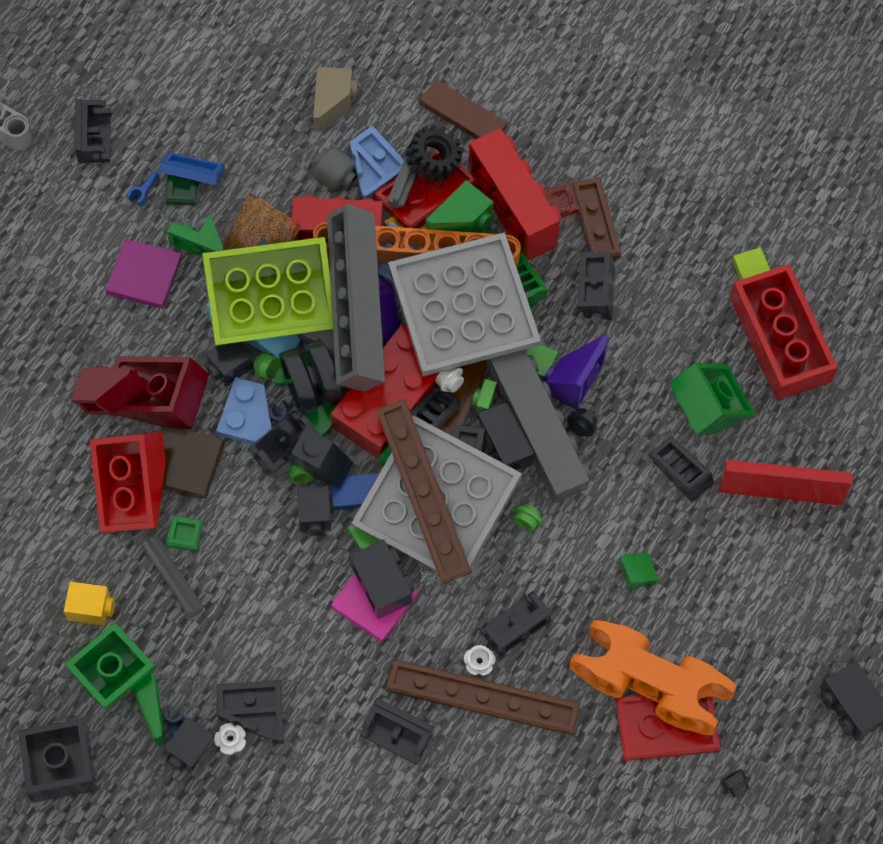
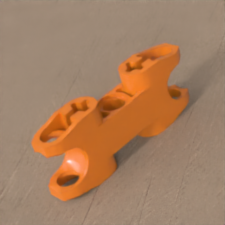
(672, 686)

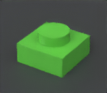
(484, 397)

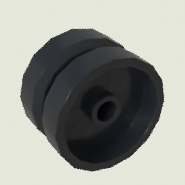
(314, 376)

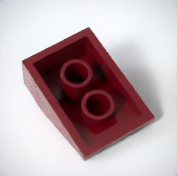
(171, 392)

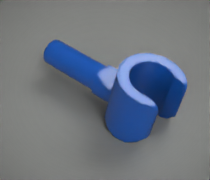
(143, 190)

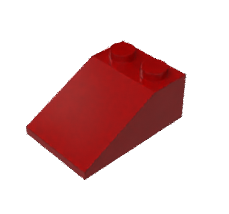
(128, 480)

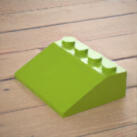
(269, 290)

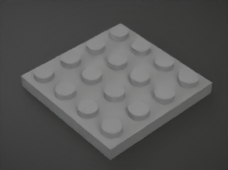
(463, 304)
(471, 485)

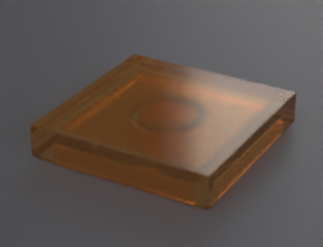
(260, 221)

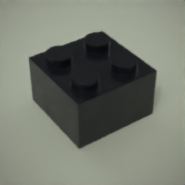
(57, 760)

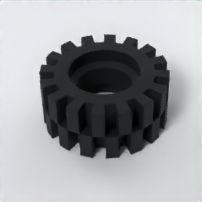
(440, 141)

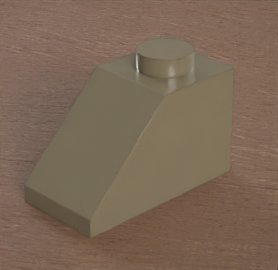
(332, 94)

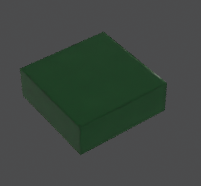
(181, 191)

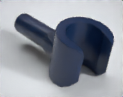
(275, 415)
(174, 724)

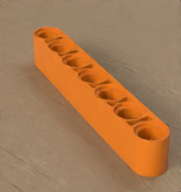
(429, 239)

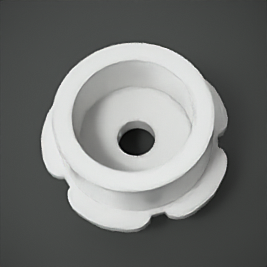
(450, 379)
(479, 652)
(230, 747)

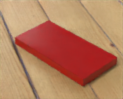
(785, 482)

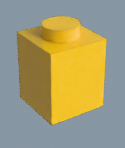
(88, 603)

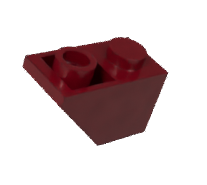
(106, 389)

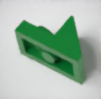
(195, 242)

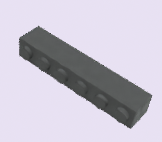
(355, 298)
(542, 424)

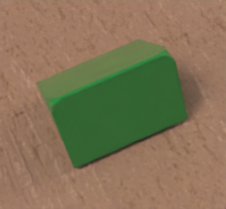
(637, 570)

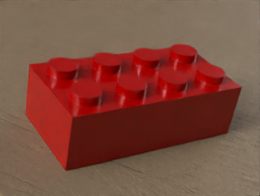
(515, 195)
(783, 332)
(356, 413)

